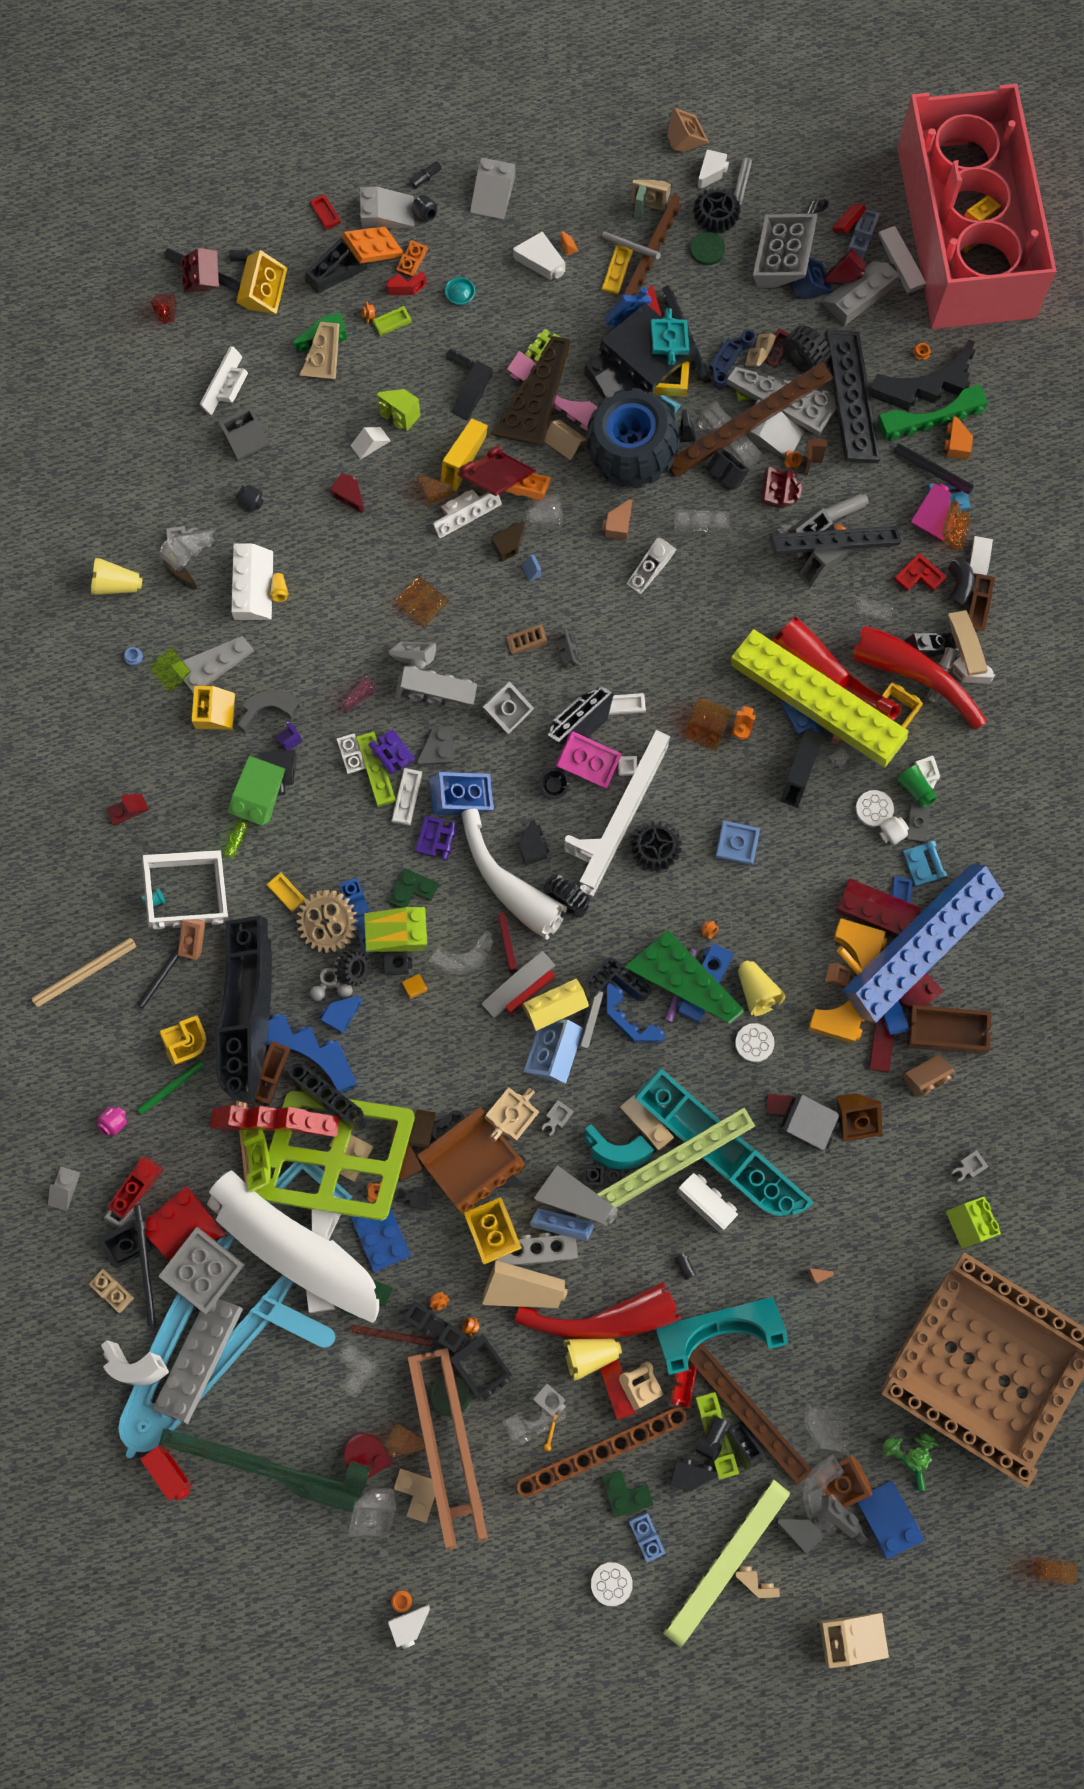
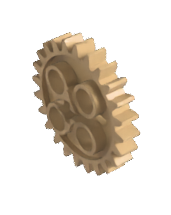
(311, 925)

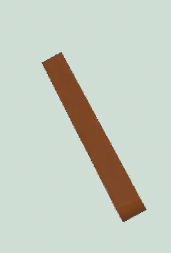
(612, 1452)

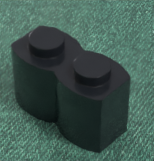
(727, 469)

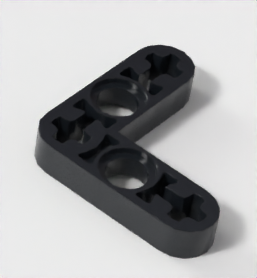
(616, 974)

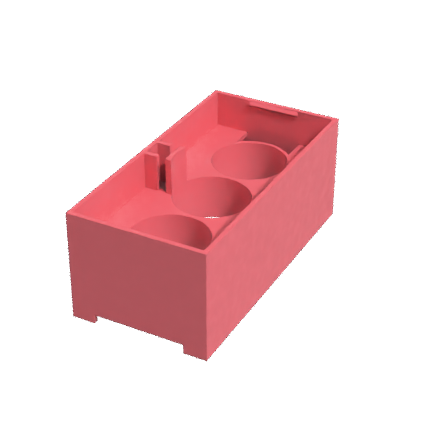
(932, 184)

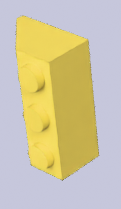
(555, 1004)

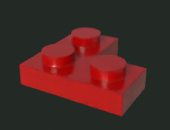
(920, 570)

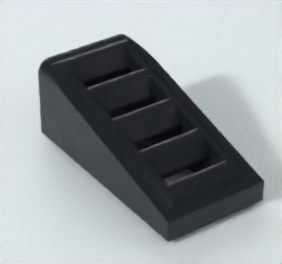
(686, 427)
(743, 1455)

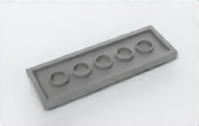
(197, 1361)

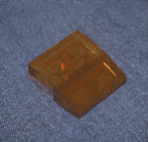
(956, 526)
(416, 595)

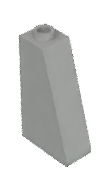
(570, 1195)

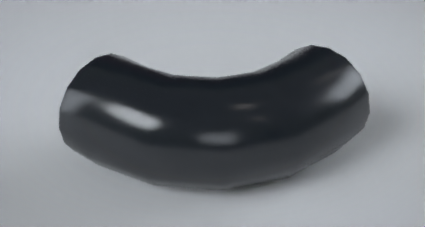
(964, 580)

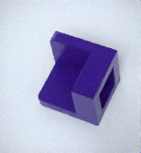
(289, 737)

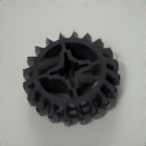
(718, 215)
(663, 845)
(567, 894)

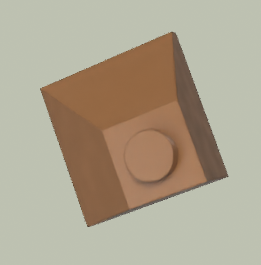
(685, 131)

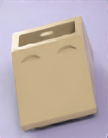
(853, 1640)

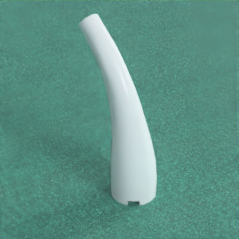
(525, 902)

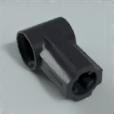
(711, 1442)

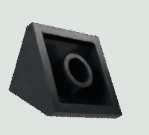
(122, 1244)

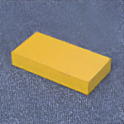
(286, 892)

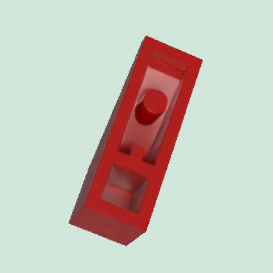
(616, 1393)

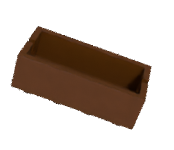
(949, 1029)

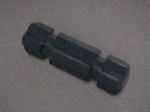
(460, 360)

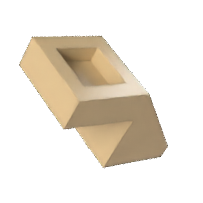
(749, 1579)

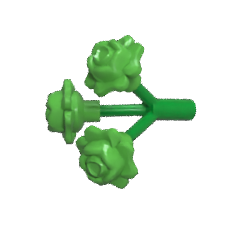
(917, 1459)

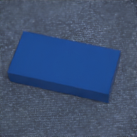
(902, 888)

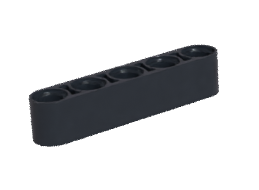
(331, 1104)

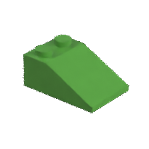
(256, 791)

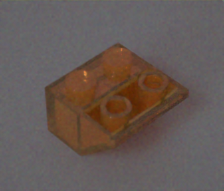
(707, 723)

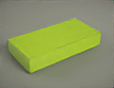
(391, 321)

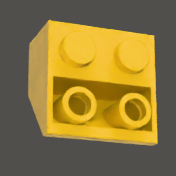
(213, 708)

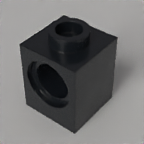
(390, 958)

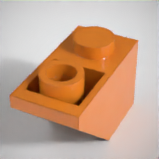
(960, 440)

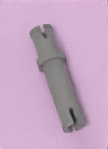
(946, 663)

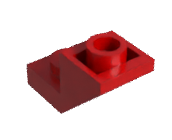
(399, 286)

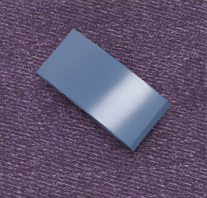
(646, 1536)

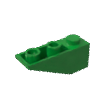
(302, 341)

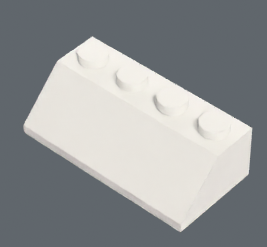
(252, 582)

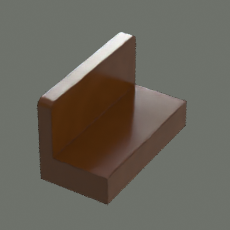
(814, 453)

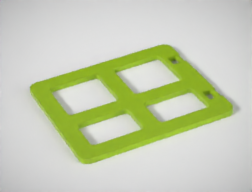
(336, 1161)

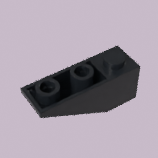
(931, 643)

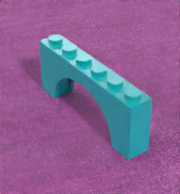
(754, 1318)

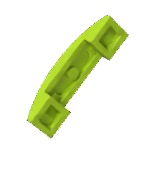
(257, 1159)
(725, 1463)

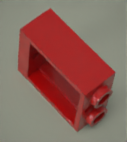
(167, 1473)

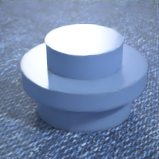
(133, 656)

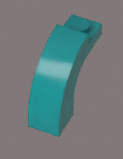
(615, 1156)

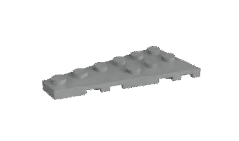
(809, 412)

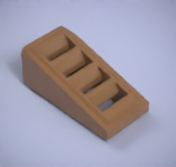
(529, 645)

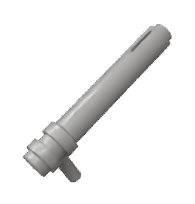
(835, 512)

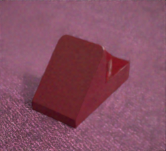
(128, 808)

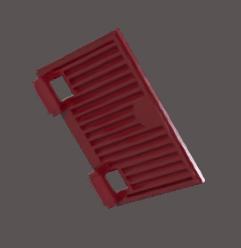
(495, 474)

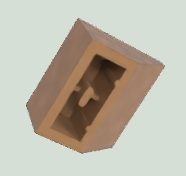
(930, 1073)

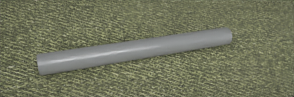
(631, 245)

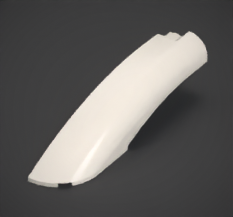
(293, 1249)

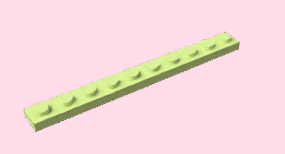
(677, 1159)

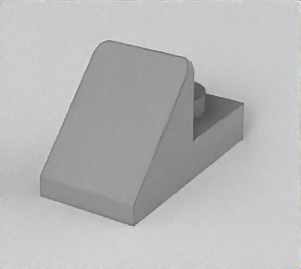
(63, 1189)

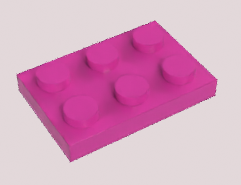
(588, 759)

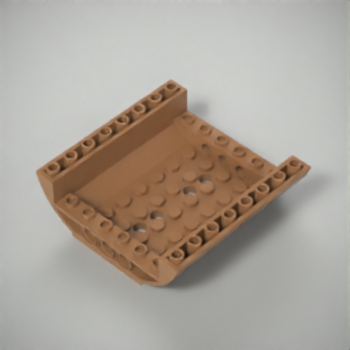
(1007, 1336)

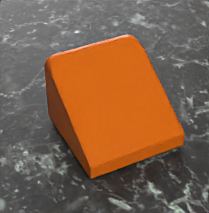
(567, 243)

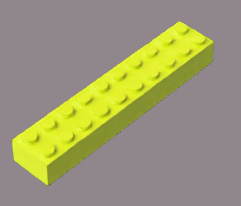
(819, 698)

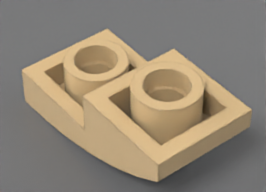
(111, 1291)

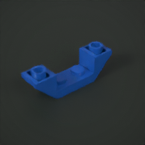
(353, 891)
(651, 1035)

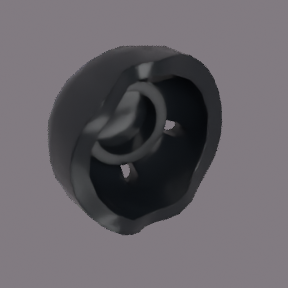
(553, 784)

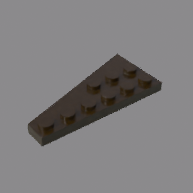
(534, 401)

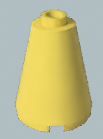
(113, 579)
(758, 989)
(590, 1355)

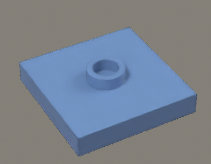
(737, 843)

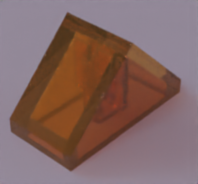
(433, 489)

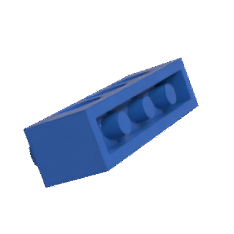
(722, 959)

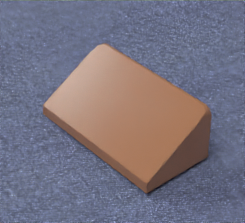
(191, 938)

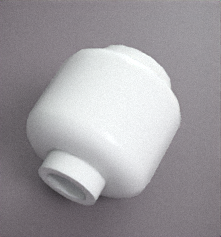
(894, 830)

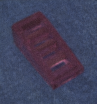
(362, 691)

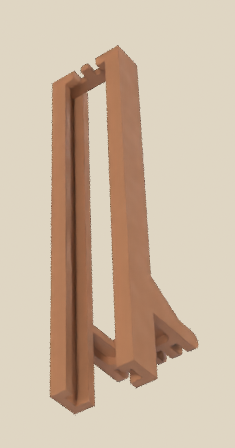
(445, 1512)

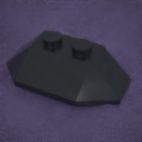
(582, 715)

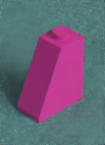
(933, 511)

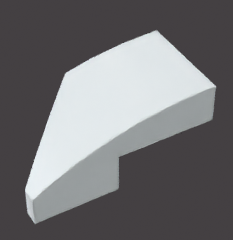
(929, 769)

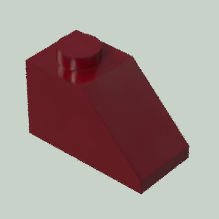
(847, 268)
(348, 492)

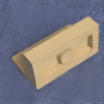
(564, 439)

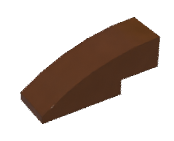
(981, 601)
(271, 1072)

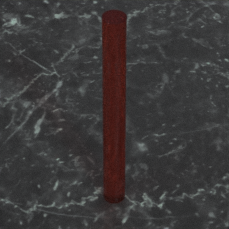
(392, 1335)

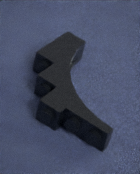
(905, 391)

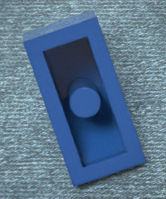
(340, 1013)

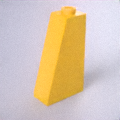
(462, 452)

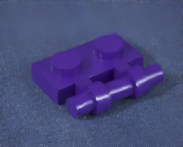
(394, 748)
(430, 836)

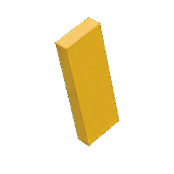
(617, 270)

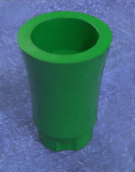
(917, 786)

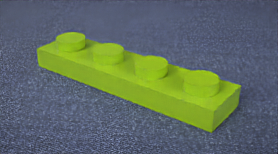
(377, 775)

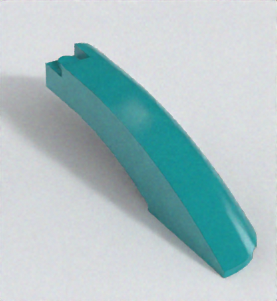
(733, 1160)

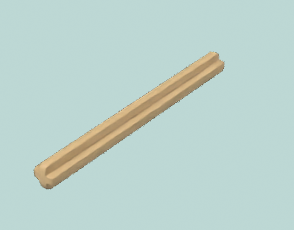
(84, 972)

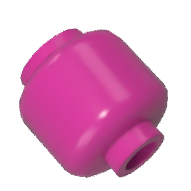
(111, 1121)

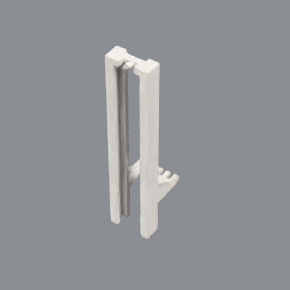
(601, 851)

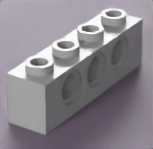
(567, 1253)

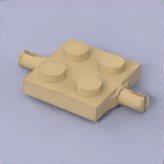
(511, 1114)

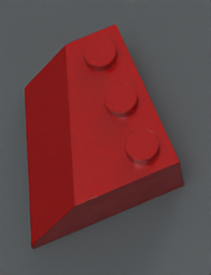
(177, 1220)

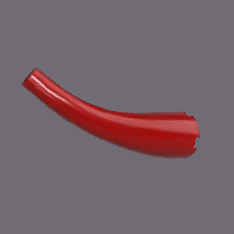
(806, 646)
(898, 657)
(633, 1316)

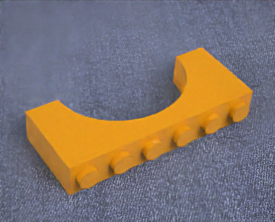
(865, 946)

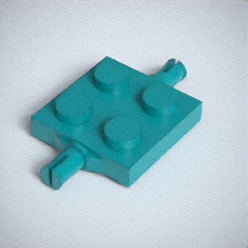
(669, 336)

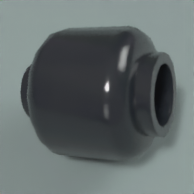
(424, 208)
(249, 498)

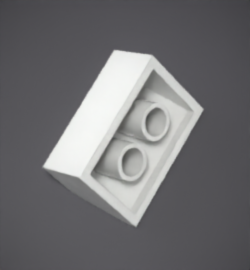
(707, 1202)

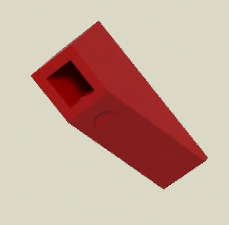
(135, 1186)

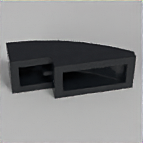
(472, 390)

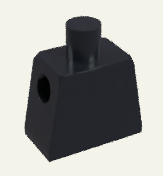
(283, 759)

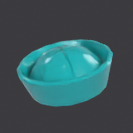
(460, 291)

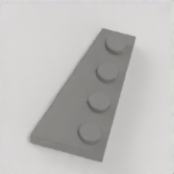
(215, 662)

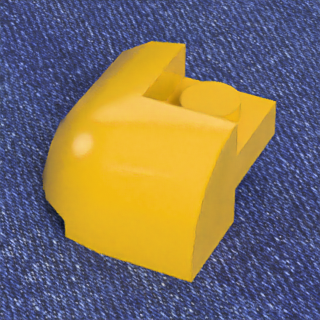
(184, 1040)

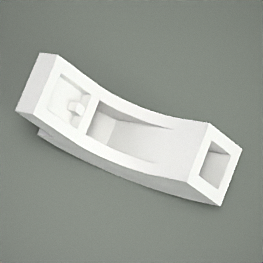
(142, 1373)

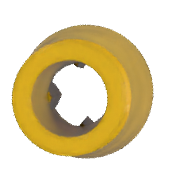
(278, 588)

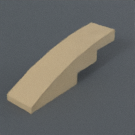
(967, 643)

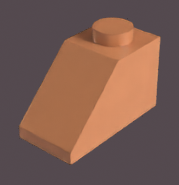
(618, 521)

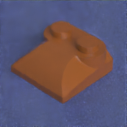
(851, 1485)

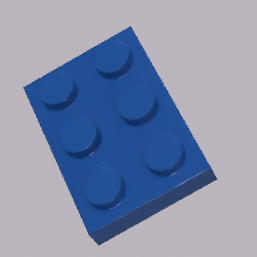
(381, 1241)

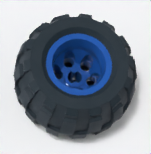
(629, 457)

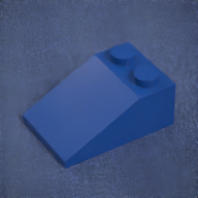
(459, 792)
(890, 1520)

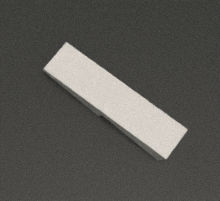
(902, 259)

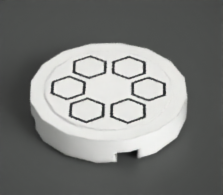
(874, 808)
(754, 1042)
(611, 1584)

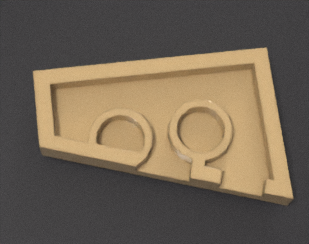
(323, 354)

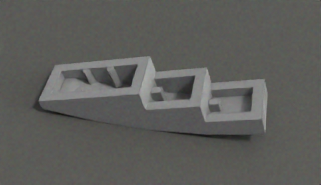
(518, 983)

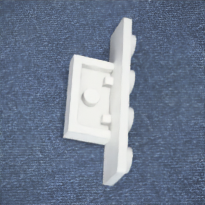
(225, 382)
(464, 510)

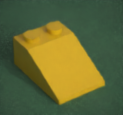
(492, 1230)

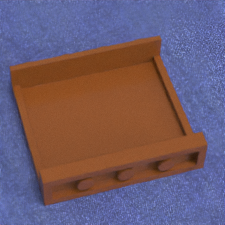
(469, 1162)

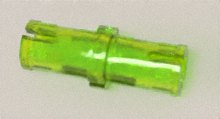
(236, 839)

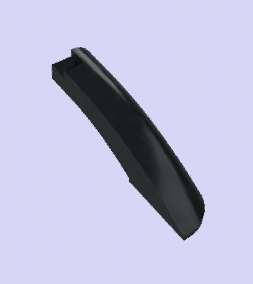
(245, 1008)

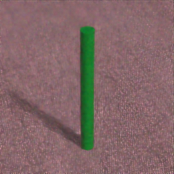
(170, 1087)

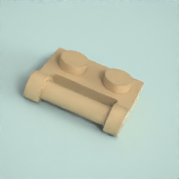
(643, 1392)

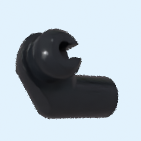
(818, 206)

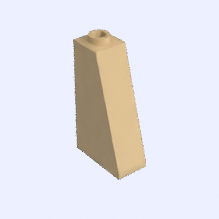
(522, 1288)

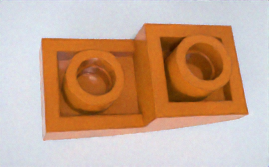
(412, 258)

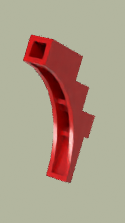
(271, 1119)

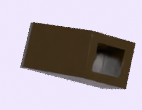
(508, 541)

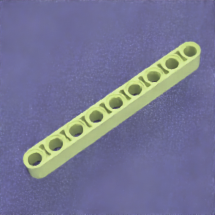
(727, 1564)

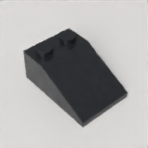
(607, 376)

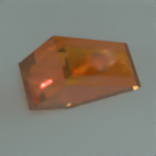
(403, 1442)
(1056, 1571)

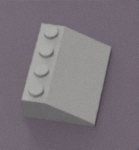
(784, 249)

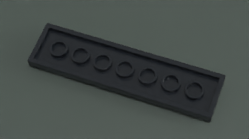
(852, 397)

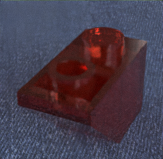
(164, 308)

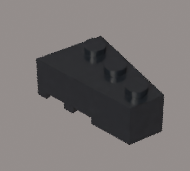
(333, 267)

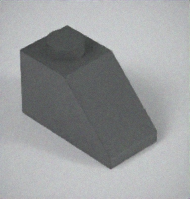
(802, 1532)

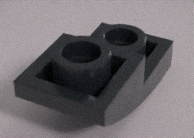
(601, 1176)

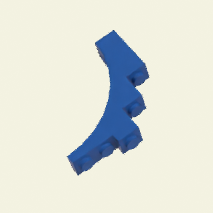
(329, 1058)

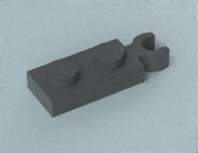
(844, 1519)

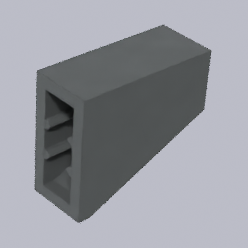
(820, 564)

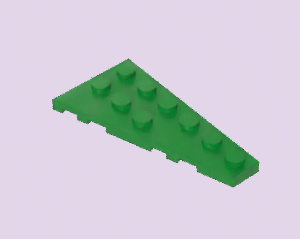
(679, 973)

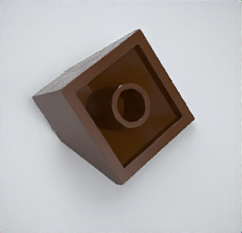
(859, 1116)

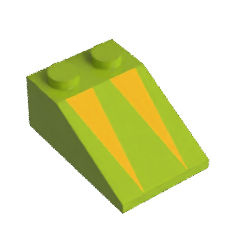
(396, 930)

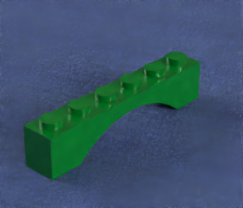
(899, 423)

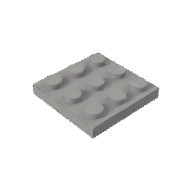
(201, 1270)

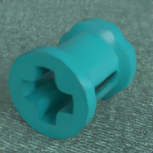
(157, 898)

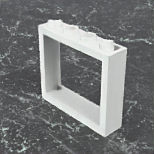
(184, 859)

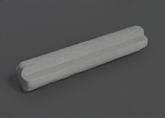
(742, 179)

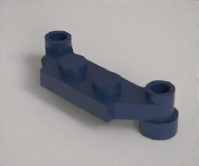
(727, 356)

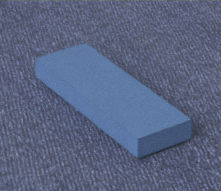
(562, 1224)

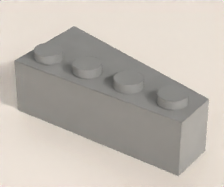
(435, 688)

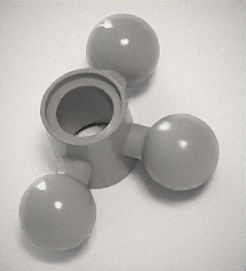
(317, 993)

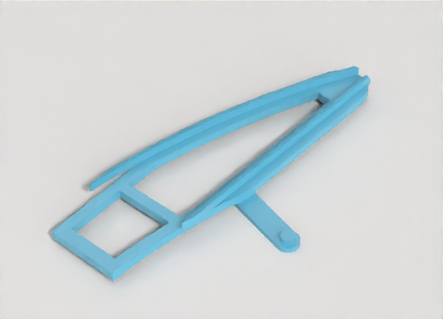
(141, 1425)

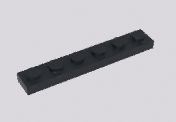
(670, 299)

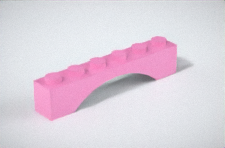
(581, 411)

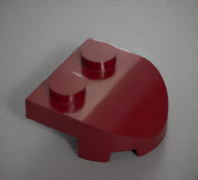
(780, 488)
(921, 993)
(366, 1450)

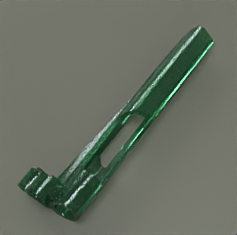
(314, 1488)

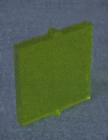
(170, 669)

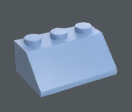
(554, 1051)

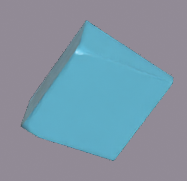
(673, 405)

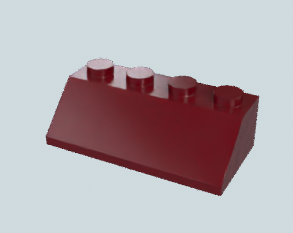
(876, 908)

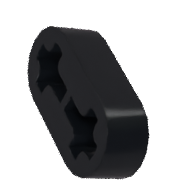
(445, 1122)

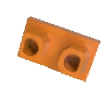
(743, 723)

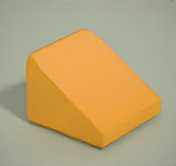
(414, 986)

